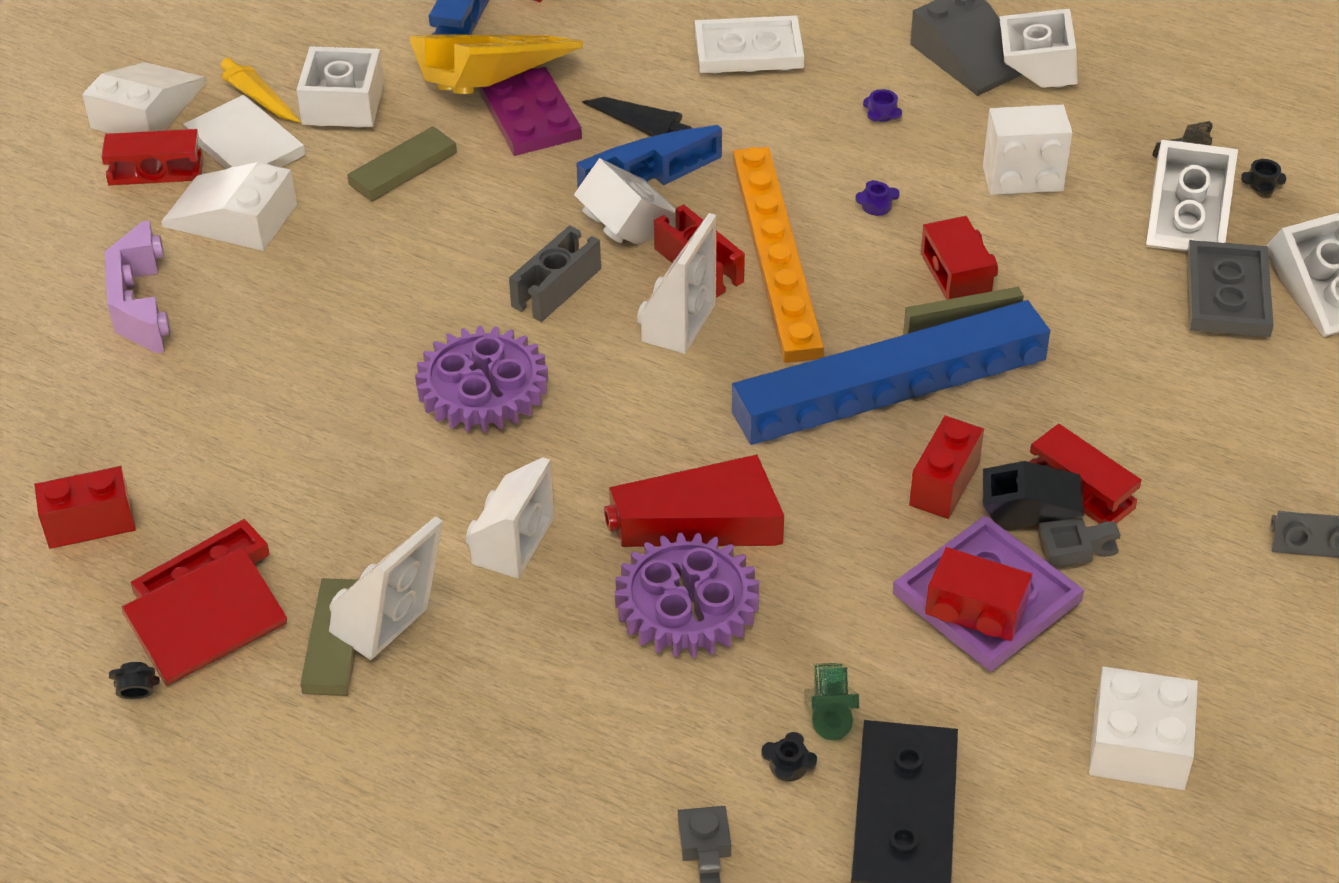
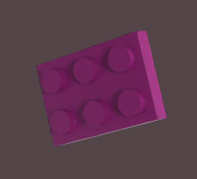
(531, 111)

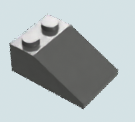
(963, 41)

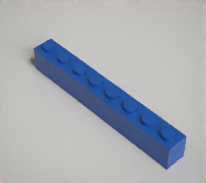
(889, 372)

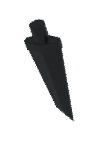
(644, 118)

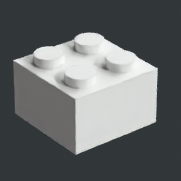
(340, 86)
(1027, 149)
(1143, 728)

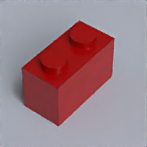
(958, 257)
(946, 467)
(84, 507)
(978, 594)

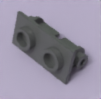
(1305, 534)

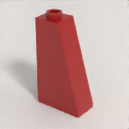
(715, 500)

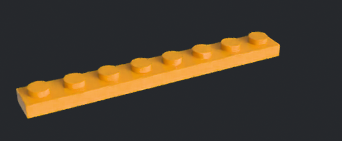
(777, 256)

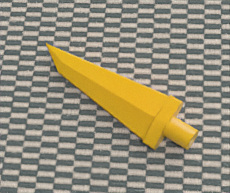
(254, 86)

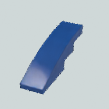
(663, 155)

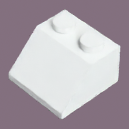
(1041, 46)
(622, 203)
(513, 520)

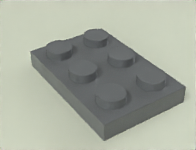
(1229, 288)

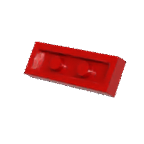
(220, 544)

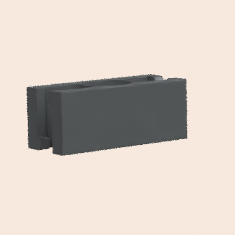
(555, 273)

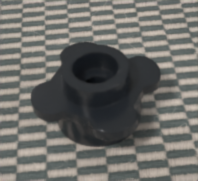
(1264, 176)
(134, 680)
(786, 767)

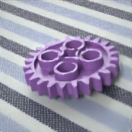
(481, 378)
(661, 609)

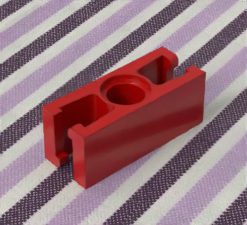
(152, 157)
(671, 241)
(1105, 482)

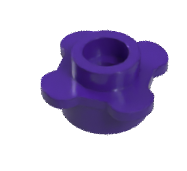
(882, 105)
(877, 198)

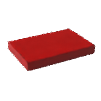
(204, 615)

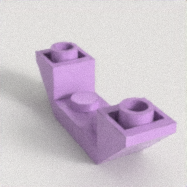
(129, 258)

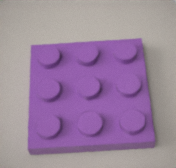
(1049, 596)

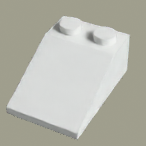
(139, 98)
(1190, 195)
(236, 205)
(1309, 269)
(684, 294)
(388, 594)

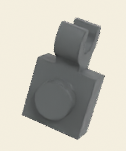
(1073, 543)
(705, 838)

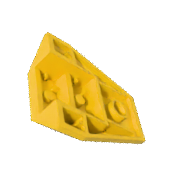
(483, 60)

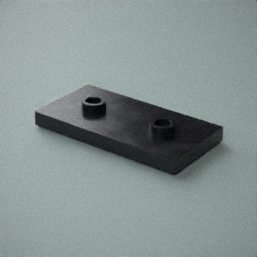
(905, 804)

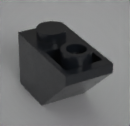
(1031, 494)

